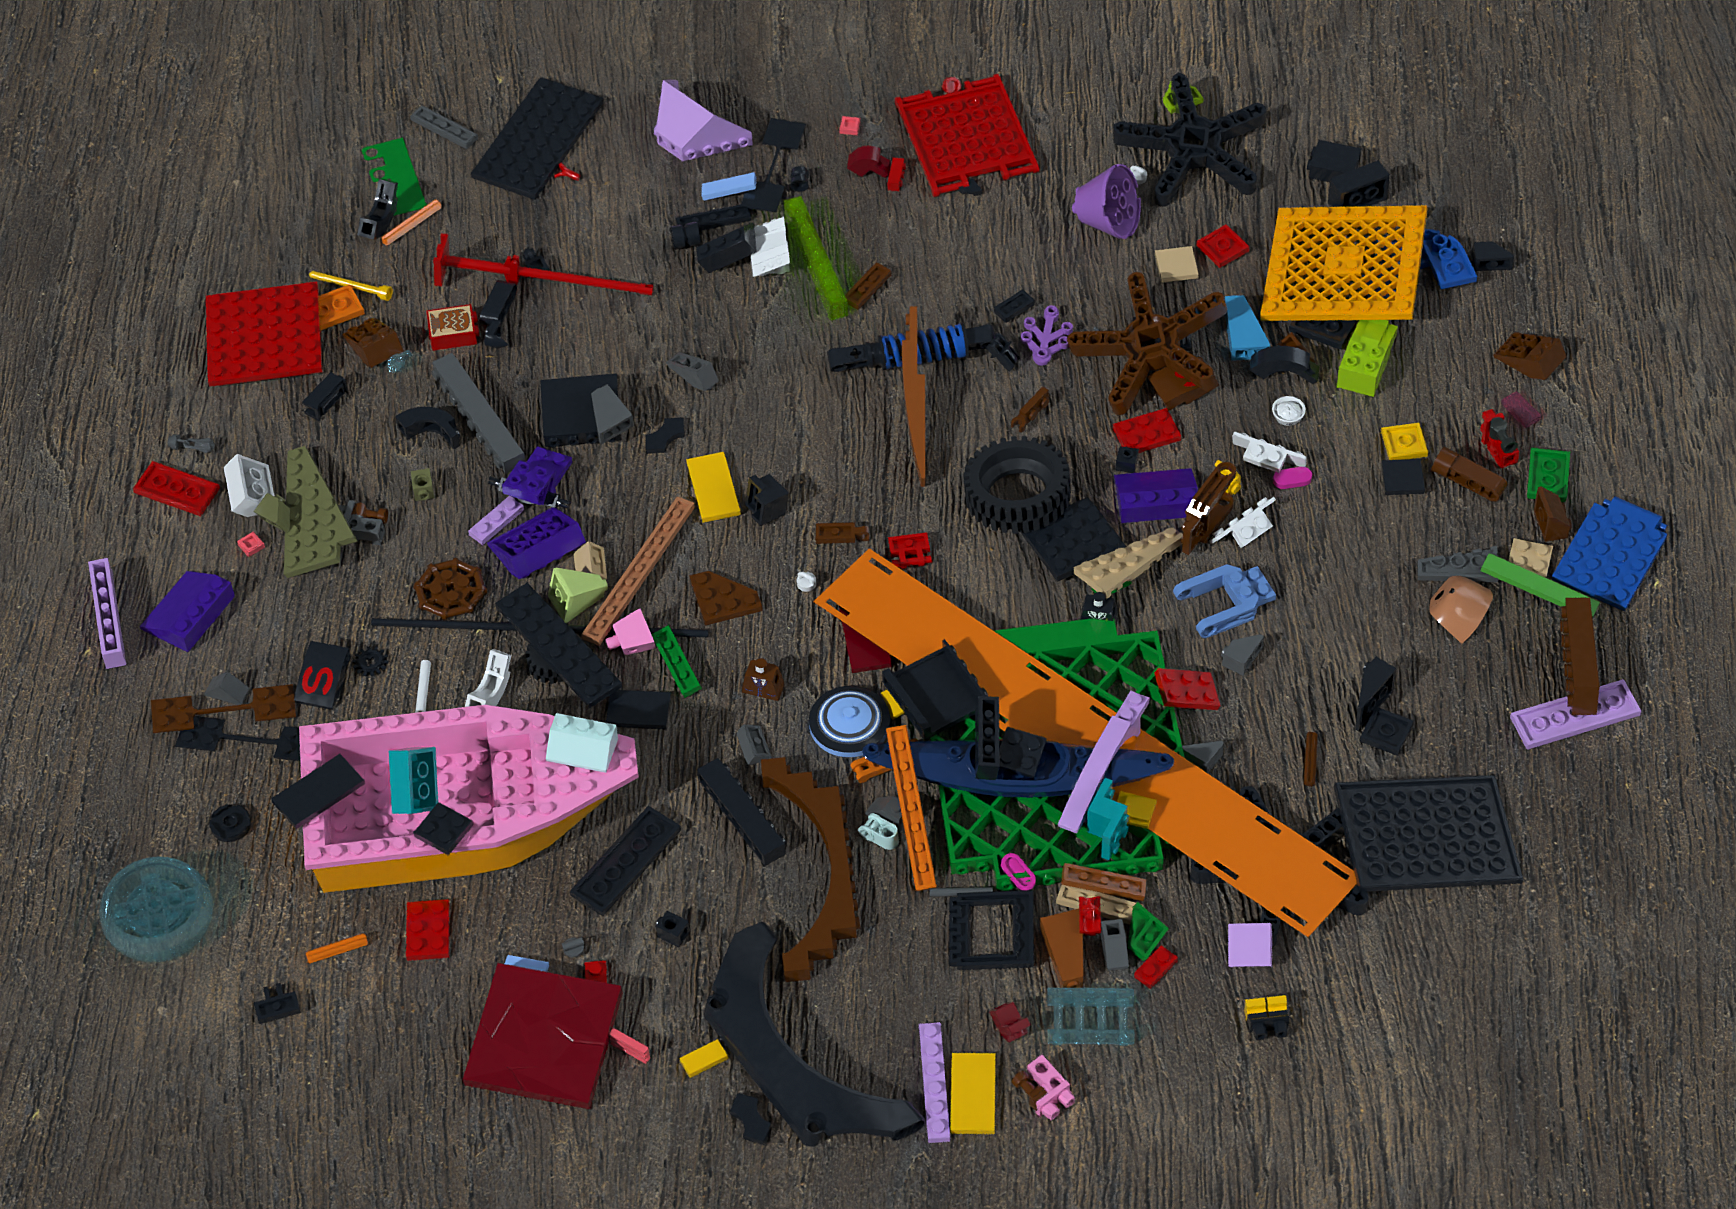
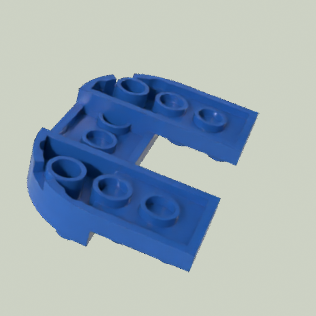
(1443, 255)

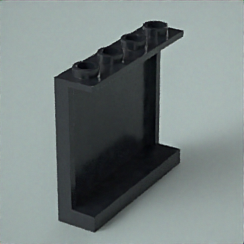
(569, 409)
(935, 691)

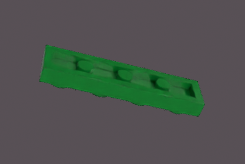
(676, 661)

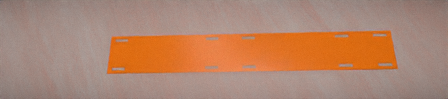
(1191, 806)

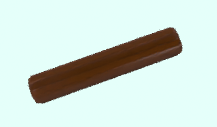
(1310, 759)

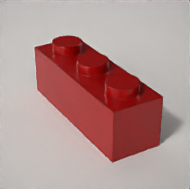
(896, 174)

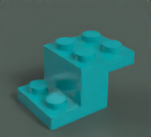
(1107, 819)

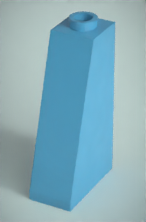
(1243, 329)

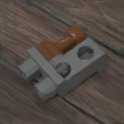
(364, 522)

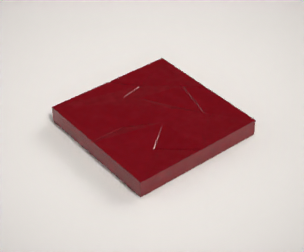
(543, 1036)

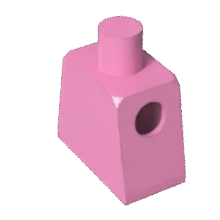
(631, 634)

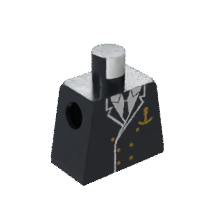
(1099, 607)

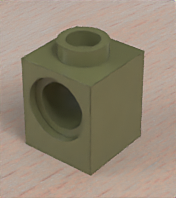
(422, 484)

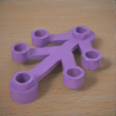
(1042, 354)

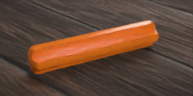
(336, 948)

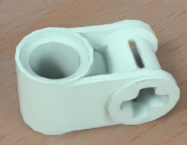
(877, 830)

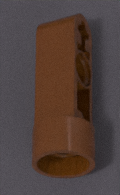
(1469, 474)

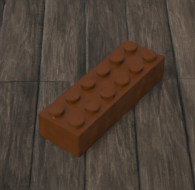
(1579, 656)

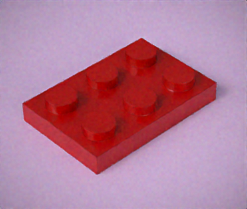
(1147, 431)
(1187, 689)
(427, 930)

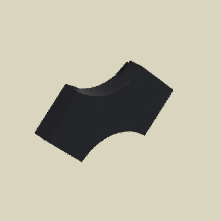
(658, 441)
(745, 1110)

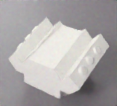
(771, 249)

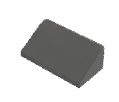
(753, 744)

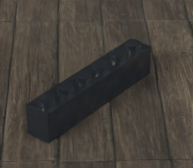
(741, 811)

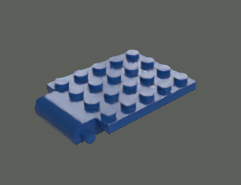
(1612, 552)

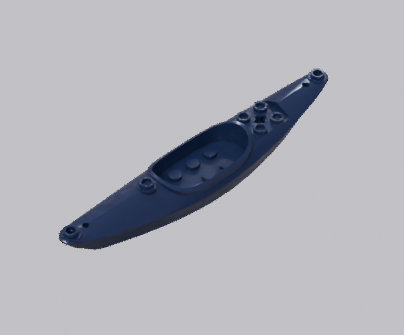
(1058, 771)

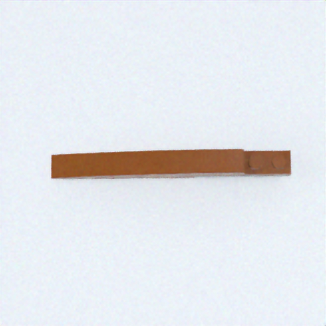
(914, 394)

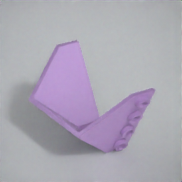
(692, 130)

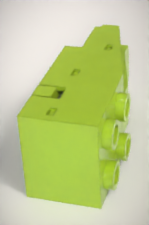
(1366, 356)

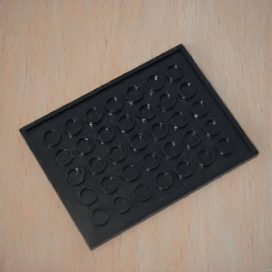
(1427, 833)

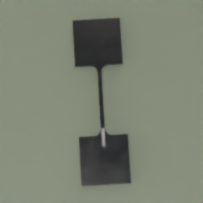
(781, 135)
(209, 731)

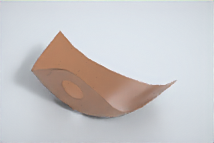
(1462, 610)

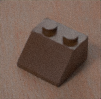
(1551, 515)

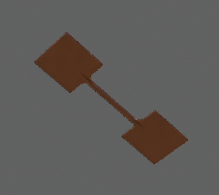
(178, 712)

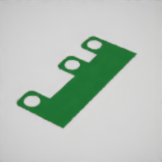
(398, 169)

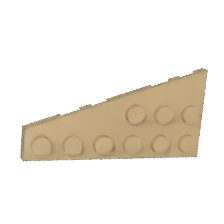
(1125, 564)

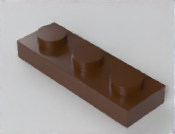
(867, 285)

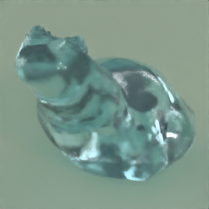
(397, 361)

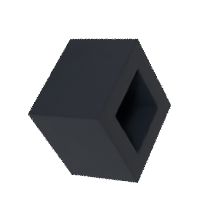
(1127, 459)

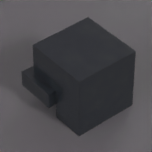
(766, 499)

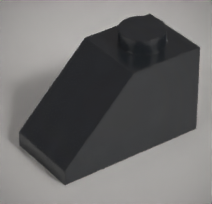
(1491, 257)

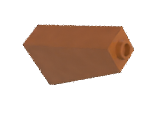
(1064, 947)

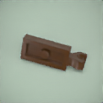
(1031, 409)
(840, 533)

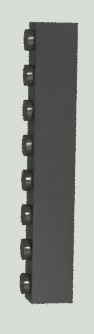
(477, 412)

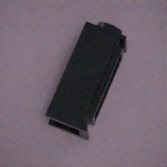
(325, 395)

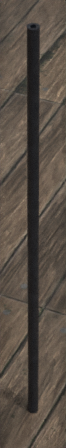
(505, 626)

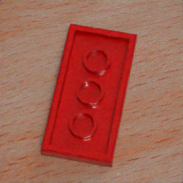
(176, 488)

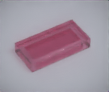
(1521, 409)

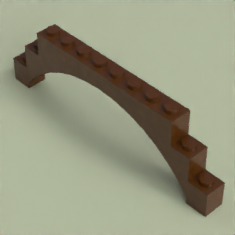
(837, 916)

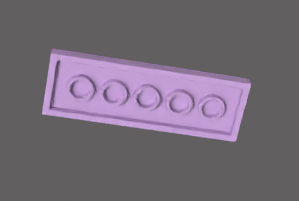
(1555, 722)

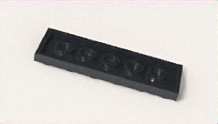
(625, 860)

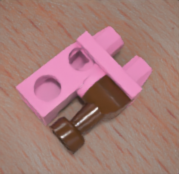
(1050, 1088)

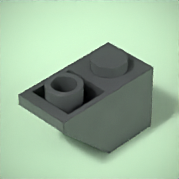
(1114, 944)

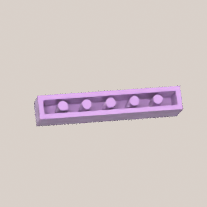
(107, 613)

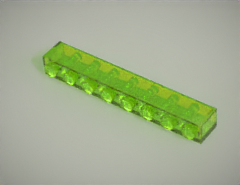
(816, 258)

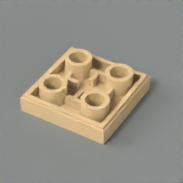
(1176, 264)

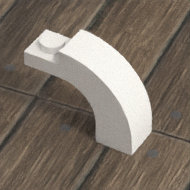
(493, 682)

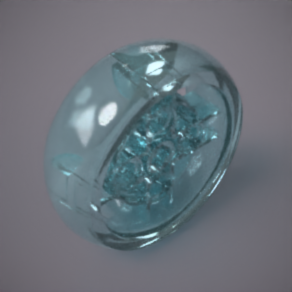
(156, 909)

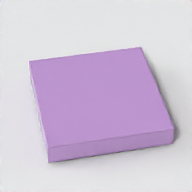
(1250, 945)

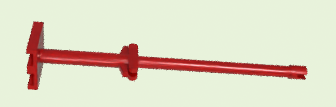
(513, 270)

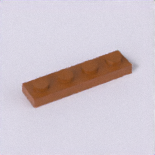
(1103, 882)

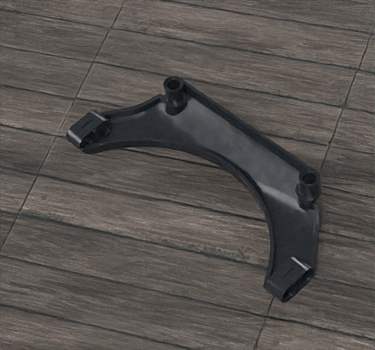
(798, 1092)

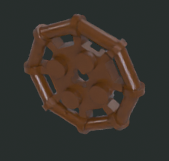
(449, 579)

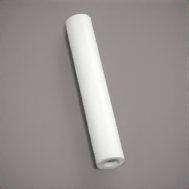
(423, 686)

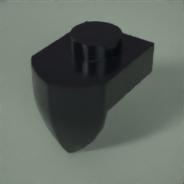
(493, 335)

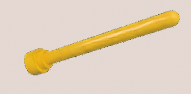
(384, 292)

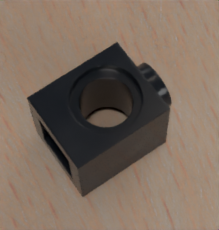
(673, 936)

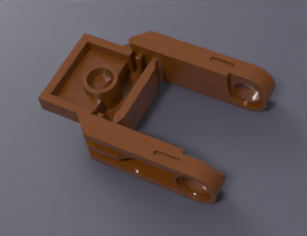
(1204, 512)

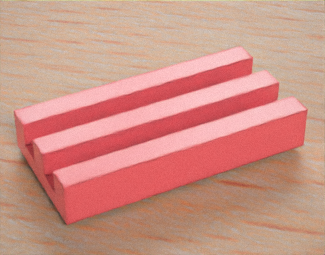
(629, 1045)

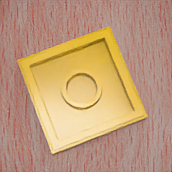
(1404, 441)

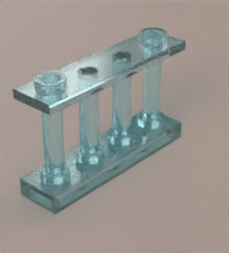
(1090, 997)

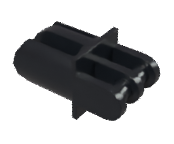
(1003, 352)

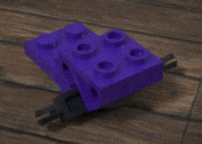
(536, 479)

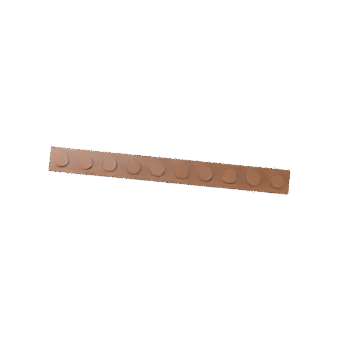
(638, 571)

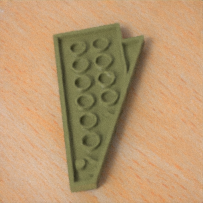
(315, 518)

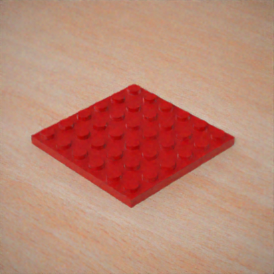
(263, 334)

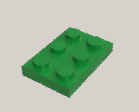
(1548, 470)

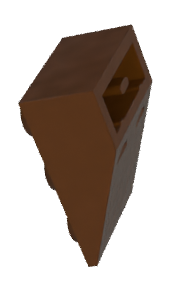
(373, 341)
(1531, 354)

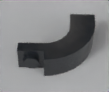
(382, 212)
(1284, 359)
(428, 420)

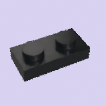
(1014, 306)

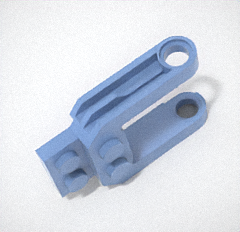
(1245, 589)

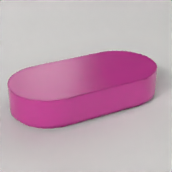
(1292, 478)
(1014, 864)

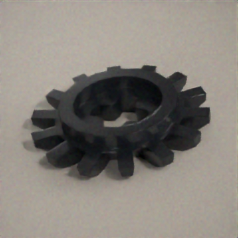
(379, 660)

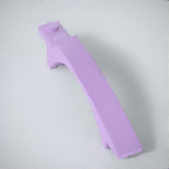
(1117, 731)

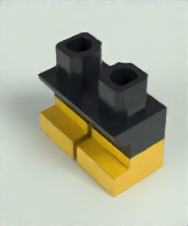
(1267, 1016)

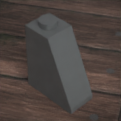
(610, 414)

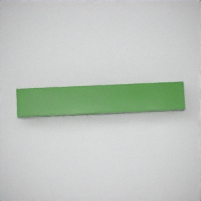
(1531, 582)

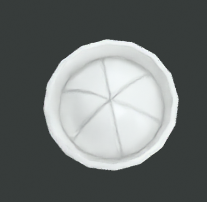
(1288, 410)

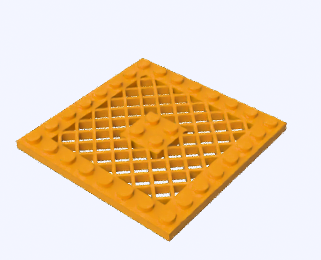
(1344, 263)

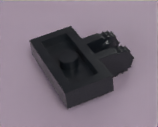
(277, 1006)

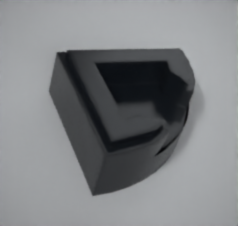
(973, 188)

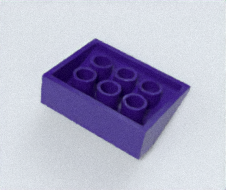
(1154, 494)
(537, 542)
(189, 609)

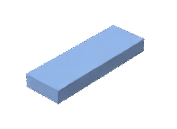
(729, 186)

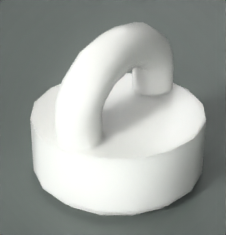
(1139, 173)
(806, 581)

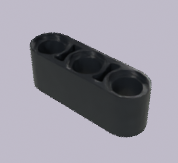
(498, 302)

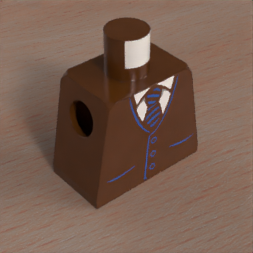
(763, 680)

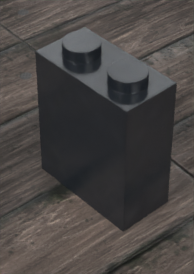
(1332, 160)

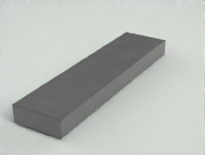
(444, 127)

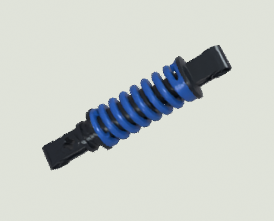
(889, 350)

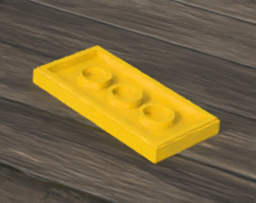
(713, 487)
(973, 1093)

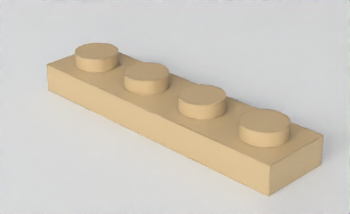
(1111, 906)

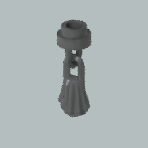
(205, 445)

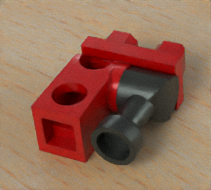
(1494, 434)

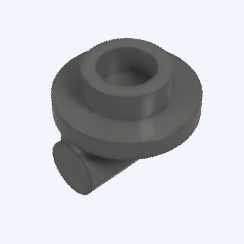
(573, 947)

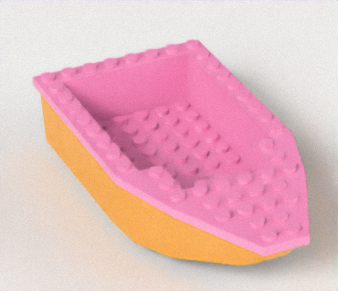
(486, 769)

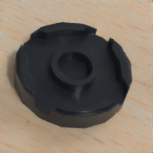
(230, 823)

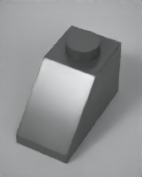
(1242, 653)
(888, 809)

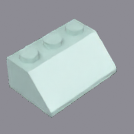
(581, 742)

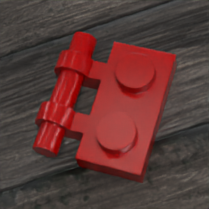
(909, 545)

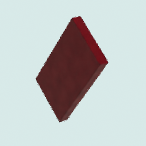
(862, 652)

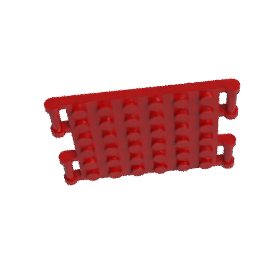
(966, 134)

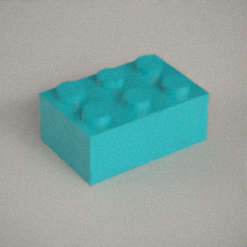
(413, 780)

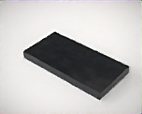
(318, 791)

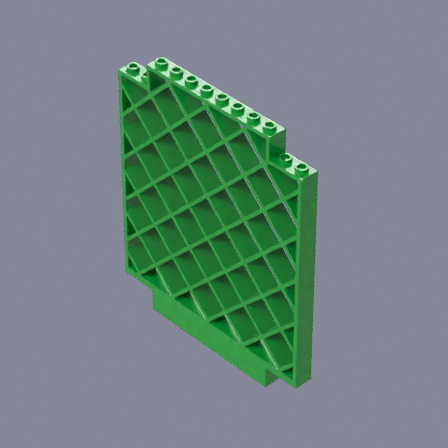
(1085, 642)

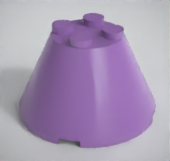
(1110, 202)

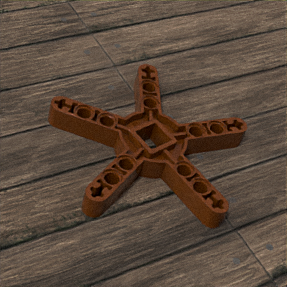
(1155, 356)

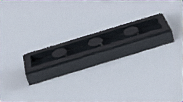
(717, 217)

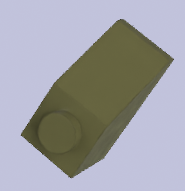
(274, 512)

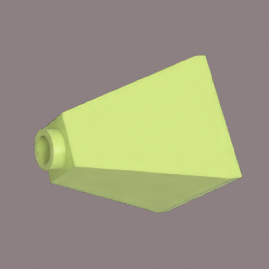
(574, 591)

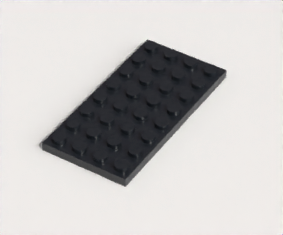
(537, 138)

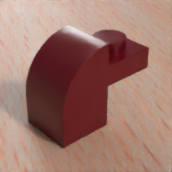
(866, 159)
(1009, 1021)

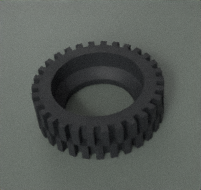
(1014, 458)

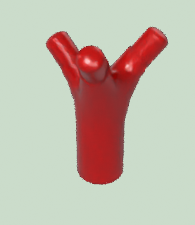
(567, 172)

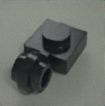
(534, 261)

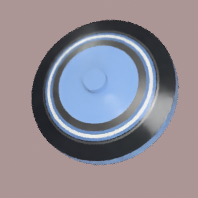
(848, 720)

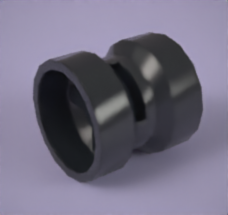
(799, 178)

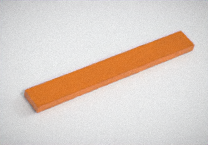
(911, 808)

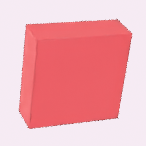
(849, 125)
(251, 544)

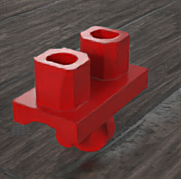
(1089, 916)

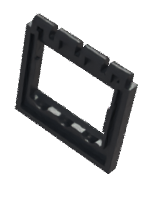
(1023, 930)

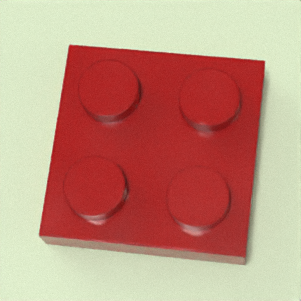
(1222, 246)

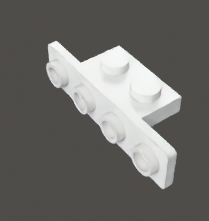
(1266, 454)
(1249, 526)

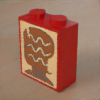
(452, 327)

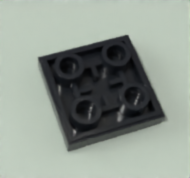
(1402, 477)

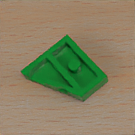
(1144, 932)

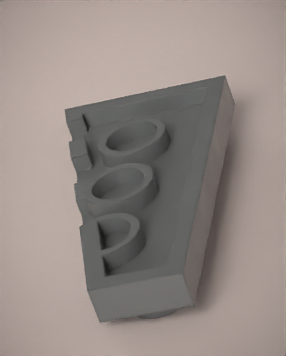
(1466, 565)

